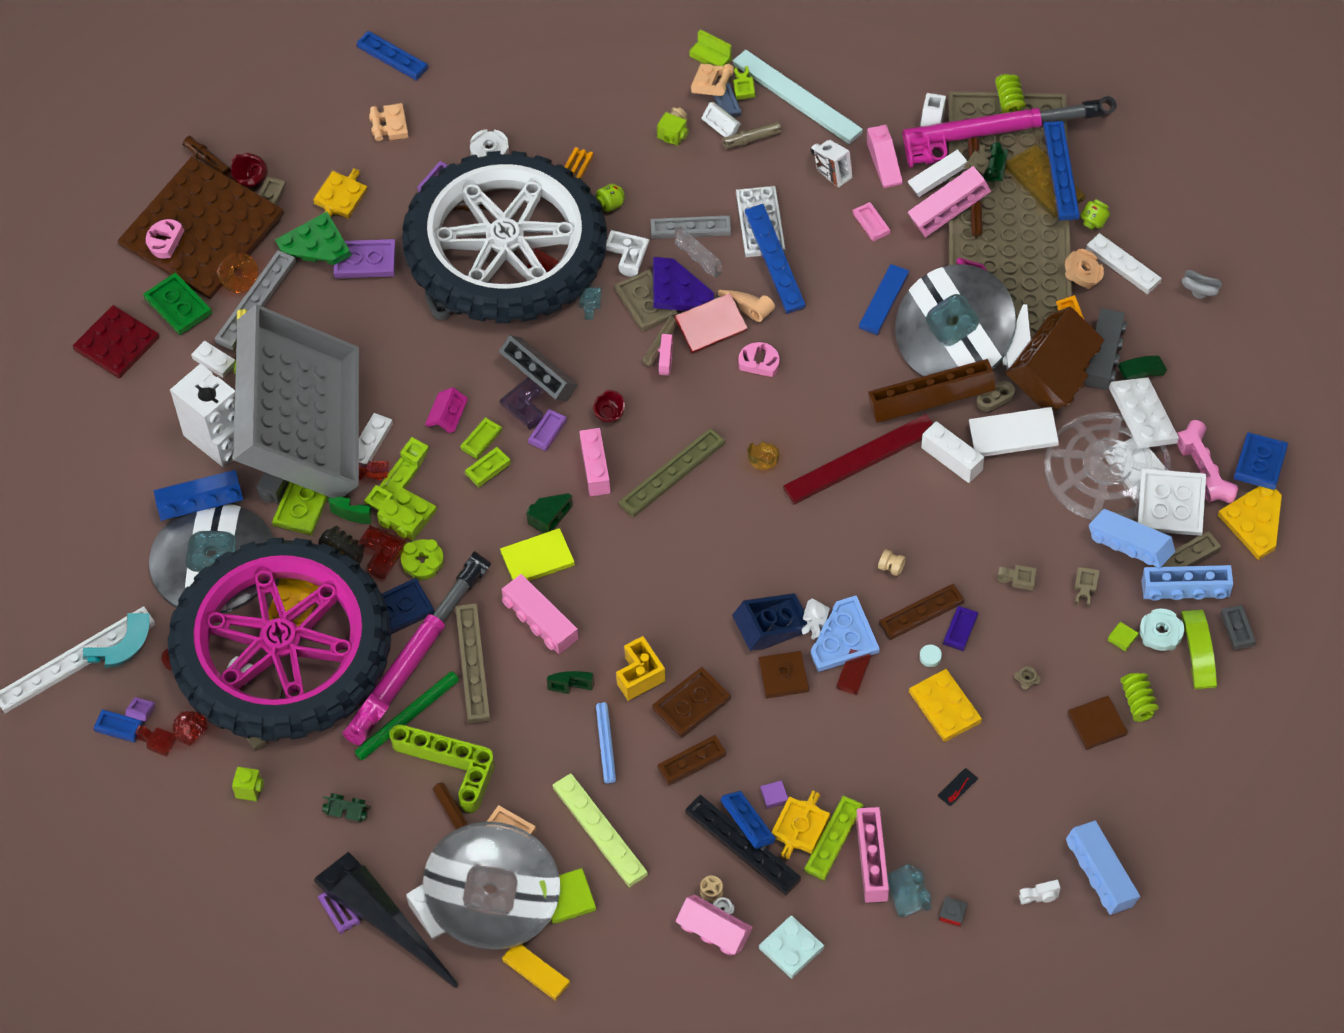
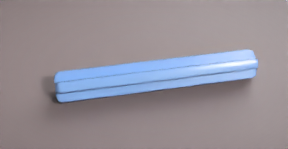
(605, 742)

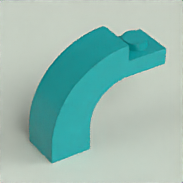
(127, 648)

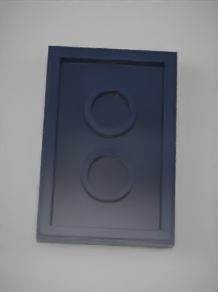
(407, 605)

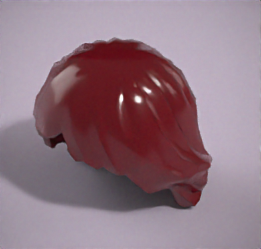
(248, 169)

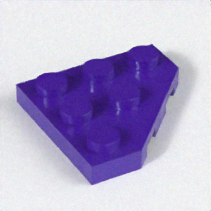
(676, 287)

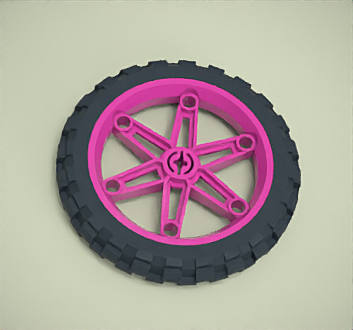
(294, 715)

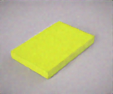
(538, 556)

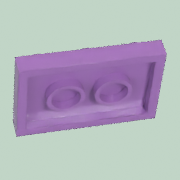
(368, 259)

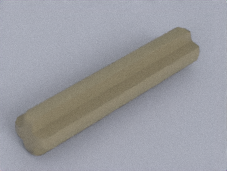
(652, 354)

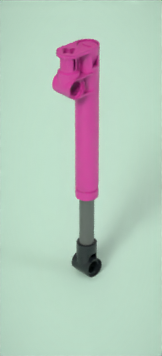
(922, 140)
(413, 653)

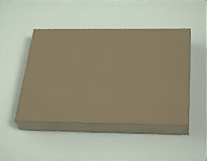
(638, 299)

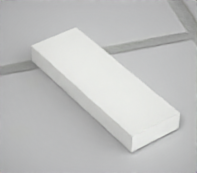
(937, 173)

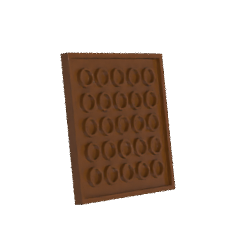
(216, 218)

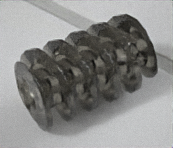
(344, 544)

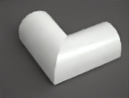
(631, 247)

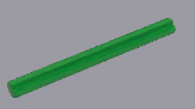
(407, 714)

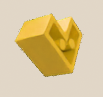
(643, 671)

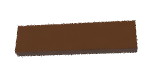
(921, 611)

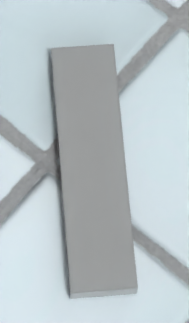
(695, 226)

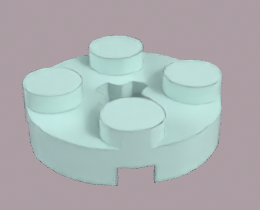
(1157, 640)

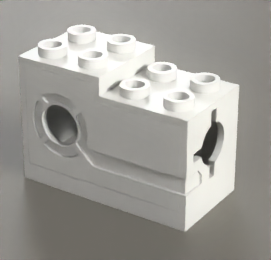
(206, 413)

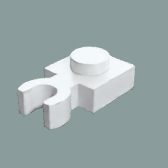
(816, 616)
(1042, 892)

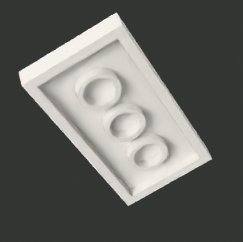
(1143, 412)

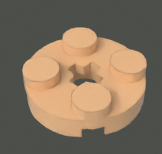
(1074, 272)

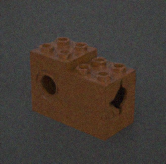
(1055, 359)

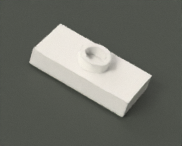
(720, 120)

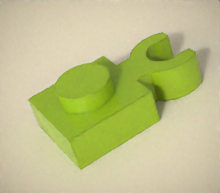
(743, 84)

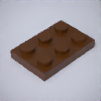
(691, 702)

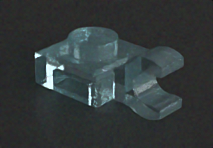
(589, 300)

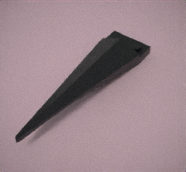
(360, 892)

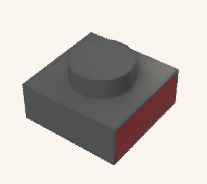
(953, 911)

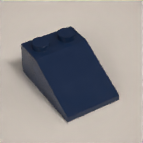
(769, 620)

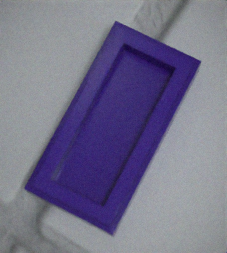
(960, 628)

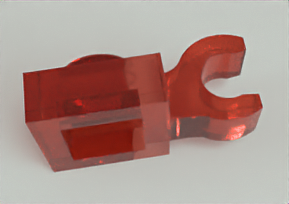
(374, 469)
(158, 741)

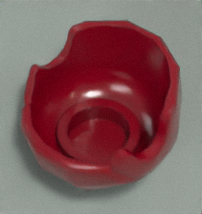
(609, 406)

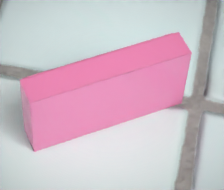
(871, 221)

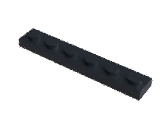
(734, 839)

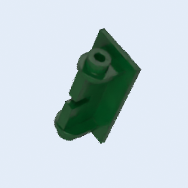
(997, 165)
(337, 805)

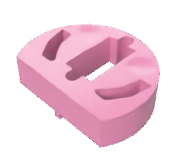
(163, 248)
(666, 352)
(765, 368)

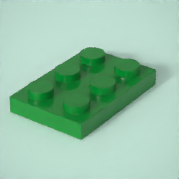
(177, 303)

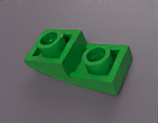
(342, 507)

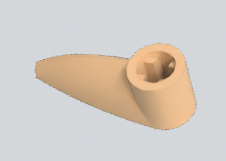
(751, 305)

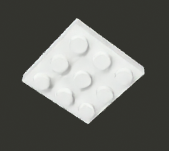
(1172, 501)

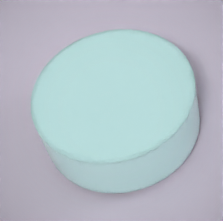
(930, 656)

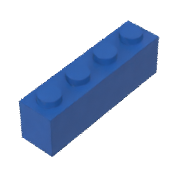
(198, 495)

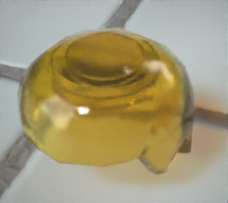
(763, 456)

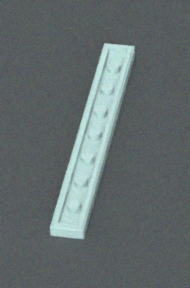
(798, 97)

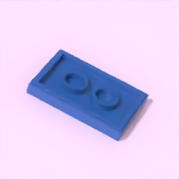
(1261, 461)

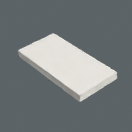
(752, 197)
(1014, 432)

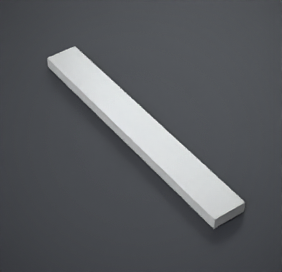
(62, 666)

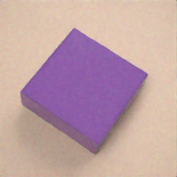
(140, 709)
(774, 794)

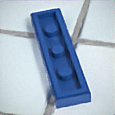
(392, 55)
(884, 299)

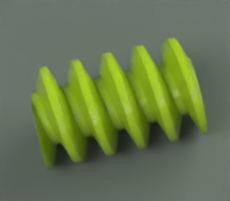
(1010, 93)
(1139, 696)

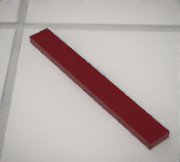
(857, 460)

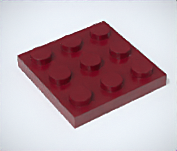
(116, 341)

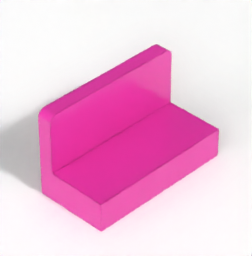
(447, 409)

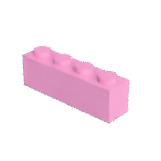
(949, 201)
(539, 614)
(872, 855)

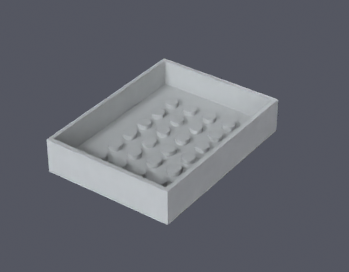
(296, 403)

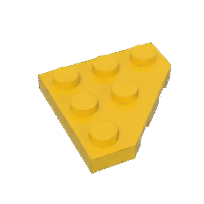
(1255, 520)

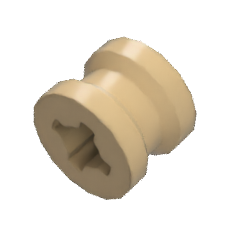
(713, 884)

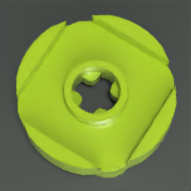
(417, 549)

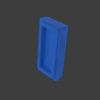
(117, 725)

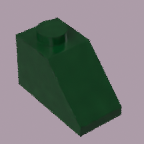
(549, 512)

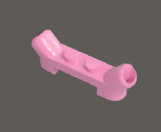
(1191, 443)

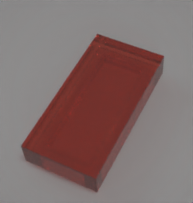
(853, 673)

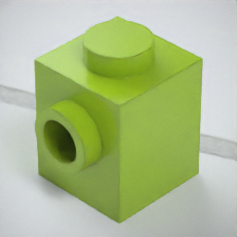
(672, 129)
(247, 784)

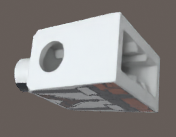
(833, 162)

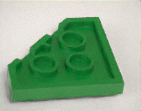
(315, 241)

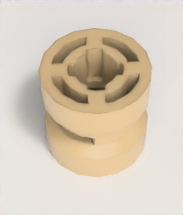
(892, 562)

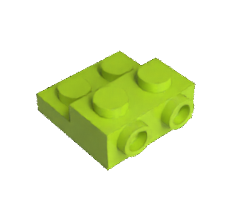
(406, 514)

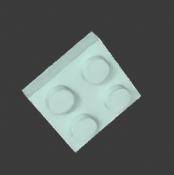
(791, 947)

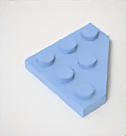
(842, 631)

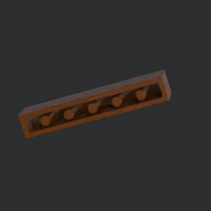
(931, 390)

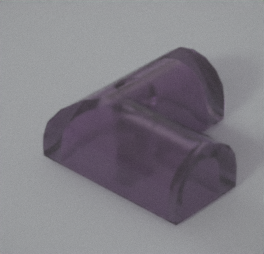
(519, 403)

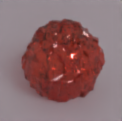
(189, 726)

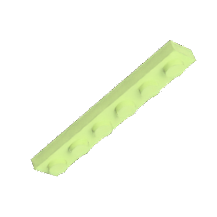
(600, 830)

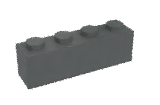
(538, 368)
(1100, 370)

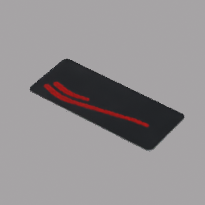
(957, 787)

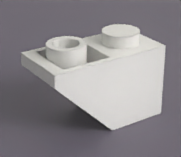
(933, 109)

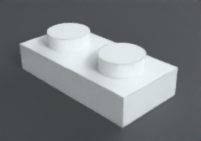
(213, 359)

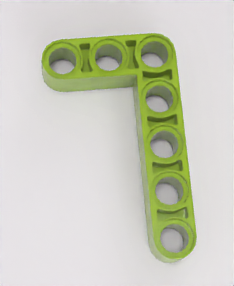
(449, 757)

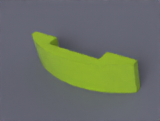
(400, 475)
(1200, 649)

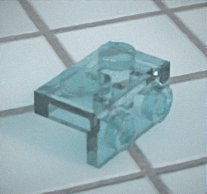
(908, 890)

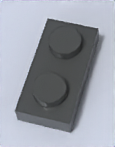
(1238, 627)

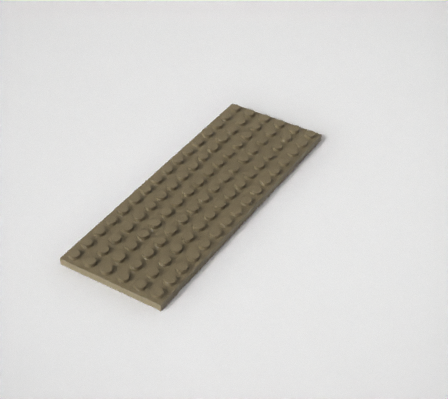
(1019, 236)

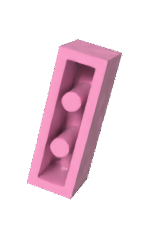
(594, 462)
(713, 925)

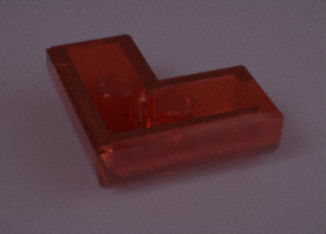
(386, 548)

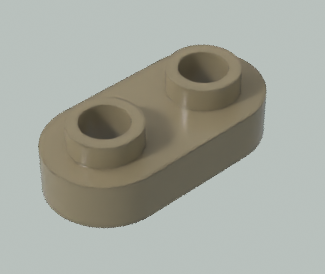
(995, 397)

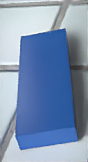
(748, 819)

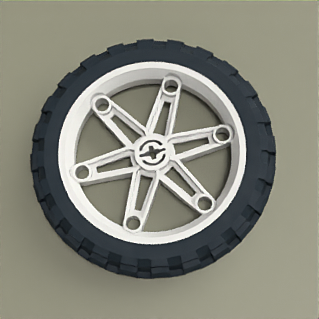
(535, 178)

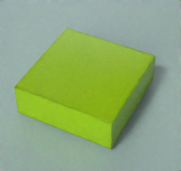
(1123, 636)

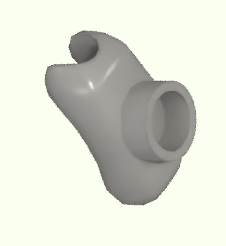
(1201, 285)

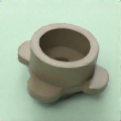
(1027, 672)

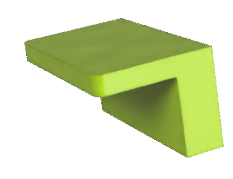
(711, 50)

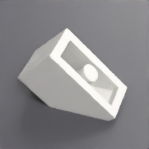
(418, 905)

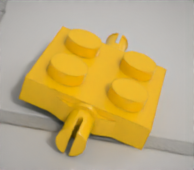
(341, 194)
(800, 825)

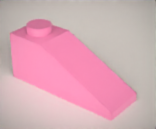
(884, 155)

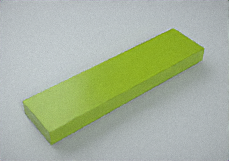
(833, 838)

